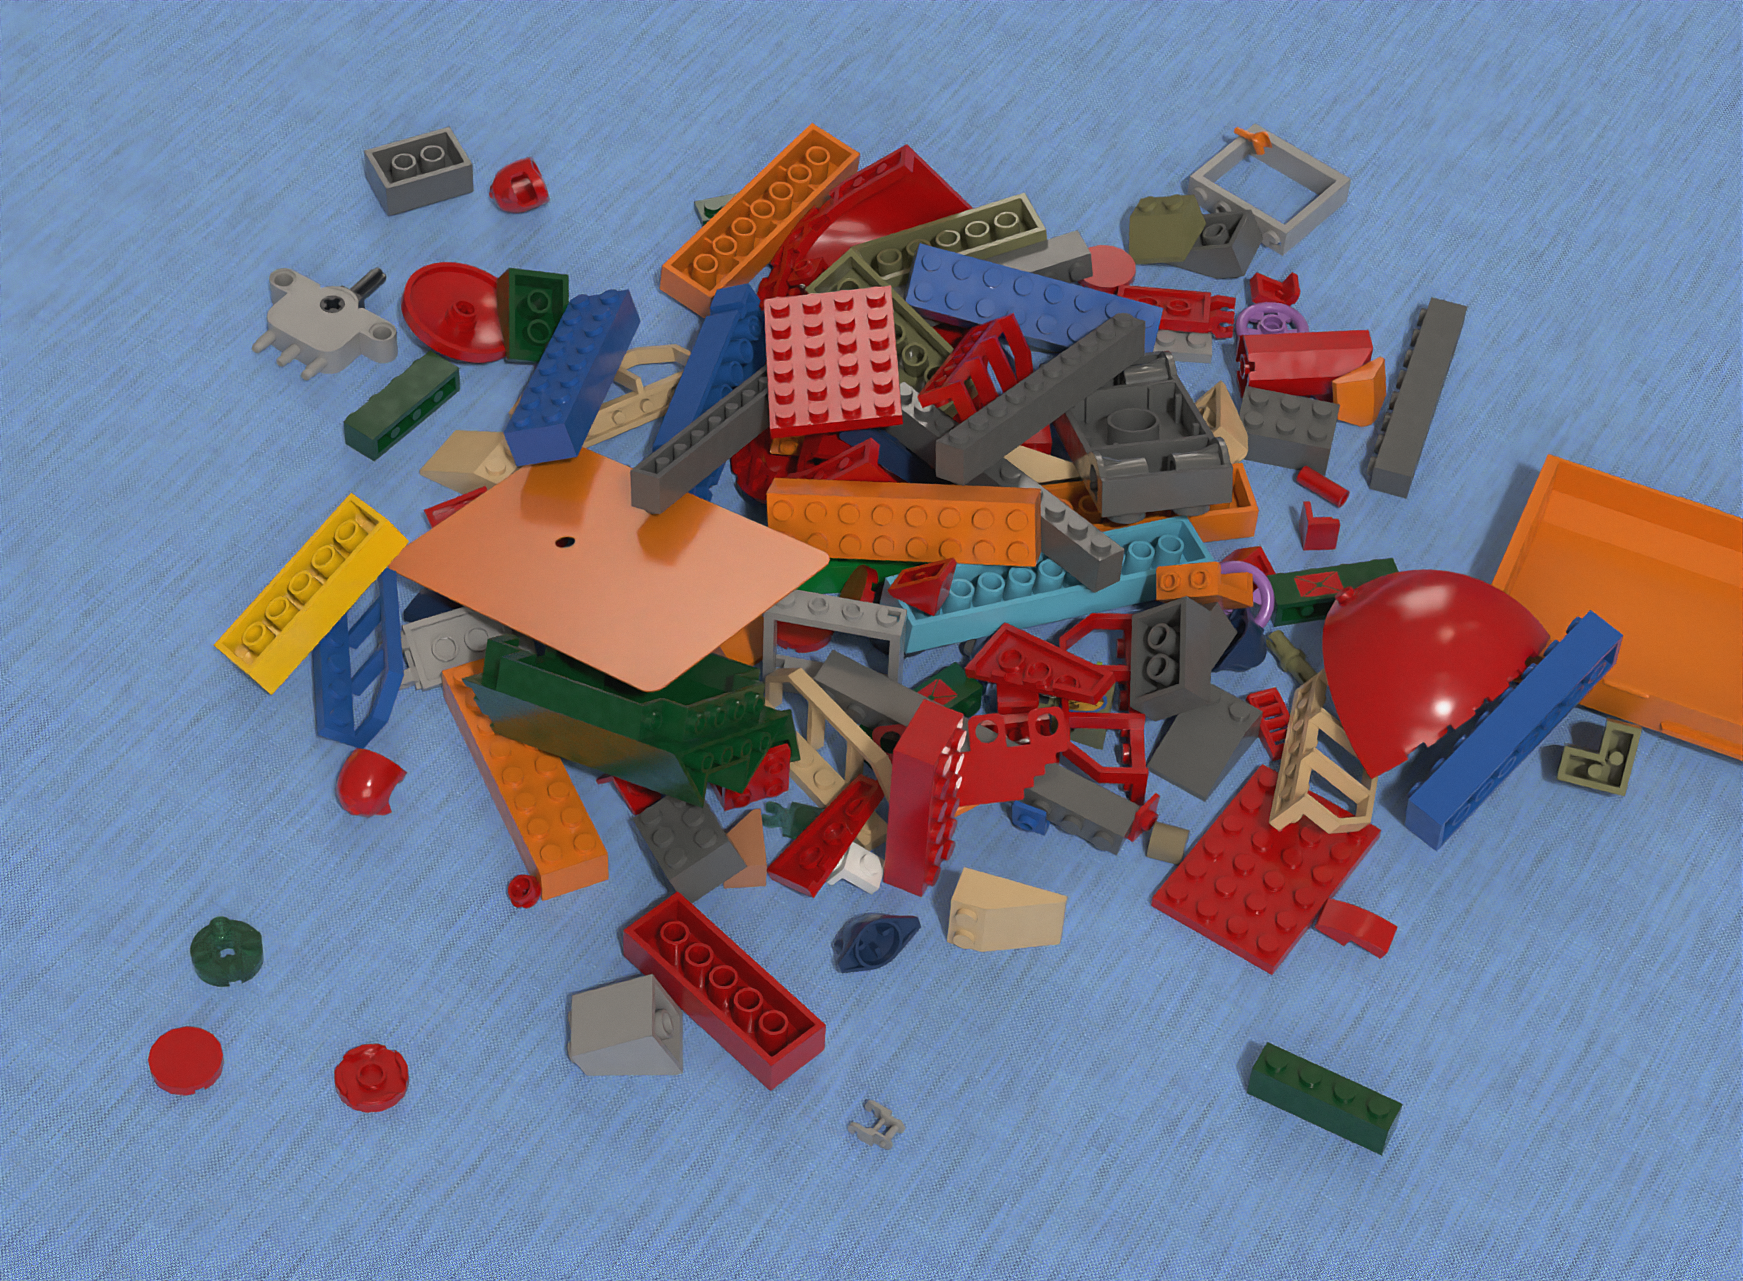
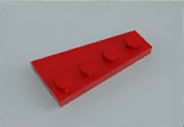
(1038, 666)
(823, 843)

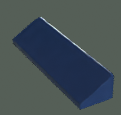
(895, 456)

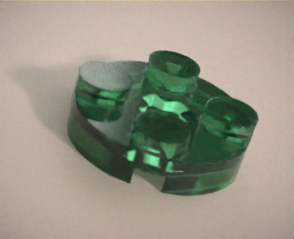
(222, 935)

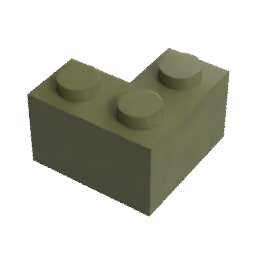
(1609, 766)

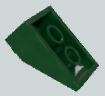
(530, 311)

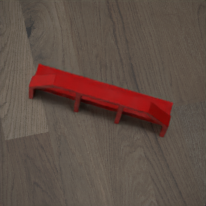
(967, 362)
(1130, 723)

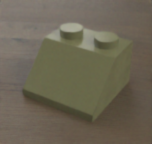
(1164, 228)

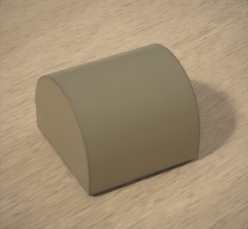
(1168, 843)

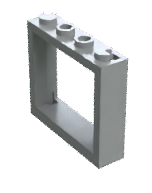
(1286, 159)
(835, 615)

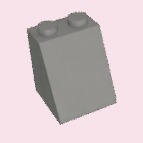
(626, 1030)

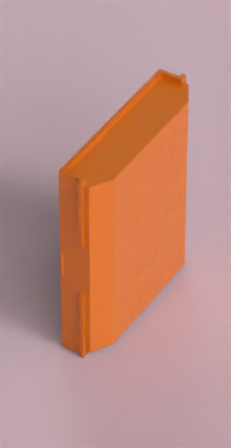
(1655, 573)

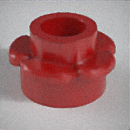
(518, 889)

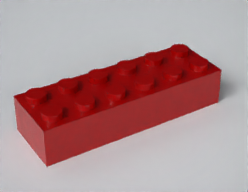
(924, 798)
(724, 990)

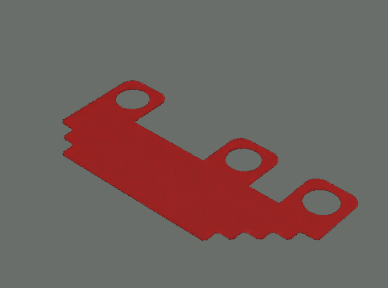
(992, 769)

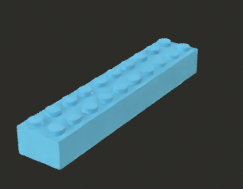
(1030, 596)

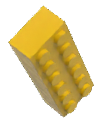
(311, 593)

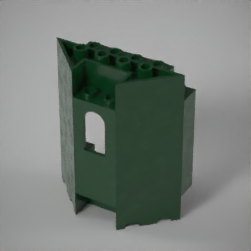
(668, 740)

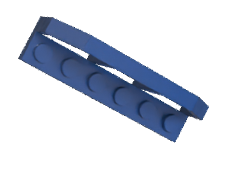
(333, 669)

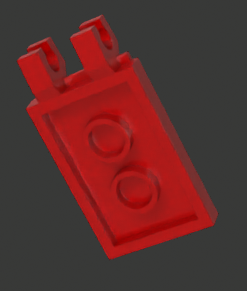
(1186, 309)

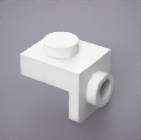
(859, 868)

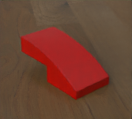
(1349, 922)

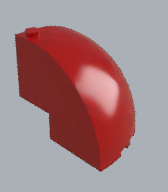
(1420, 657)

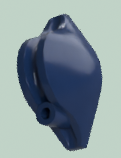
(1247, 647)
(874, 941)

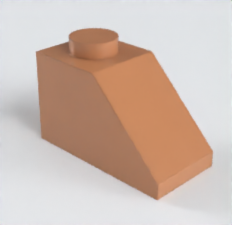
(749, 842)

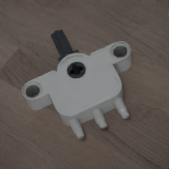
(325, 324)

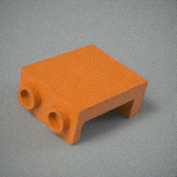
(1204, 585)

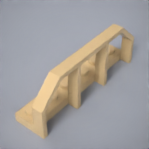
(641, 404)
(1301, 757)
(812, 771)

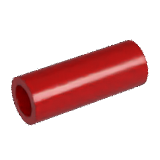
(1322, 486)

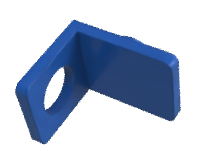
(1030, 818)

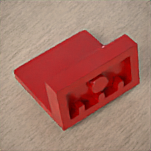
(768, 780)

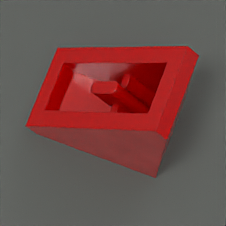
(925, 585)

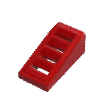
(1272, 705)

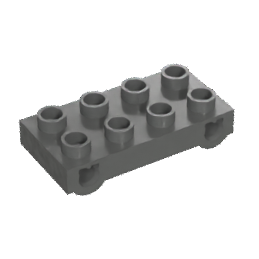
(1146, 445)

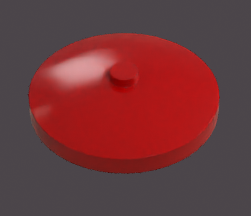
(455, 311)

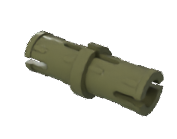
(1290, 657)

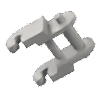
(871, 1135)

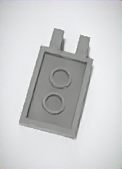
(444, 643)

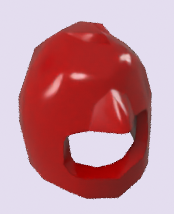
(519, 187)
(367, 783)

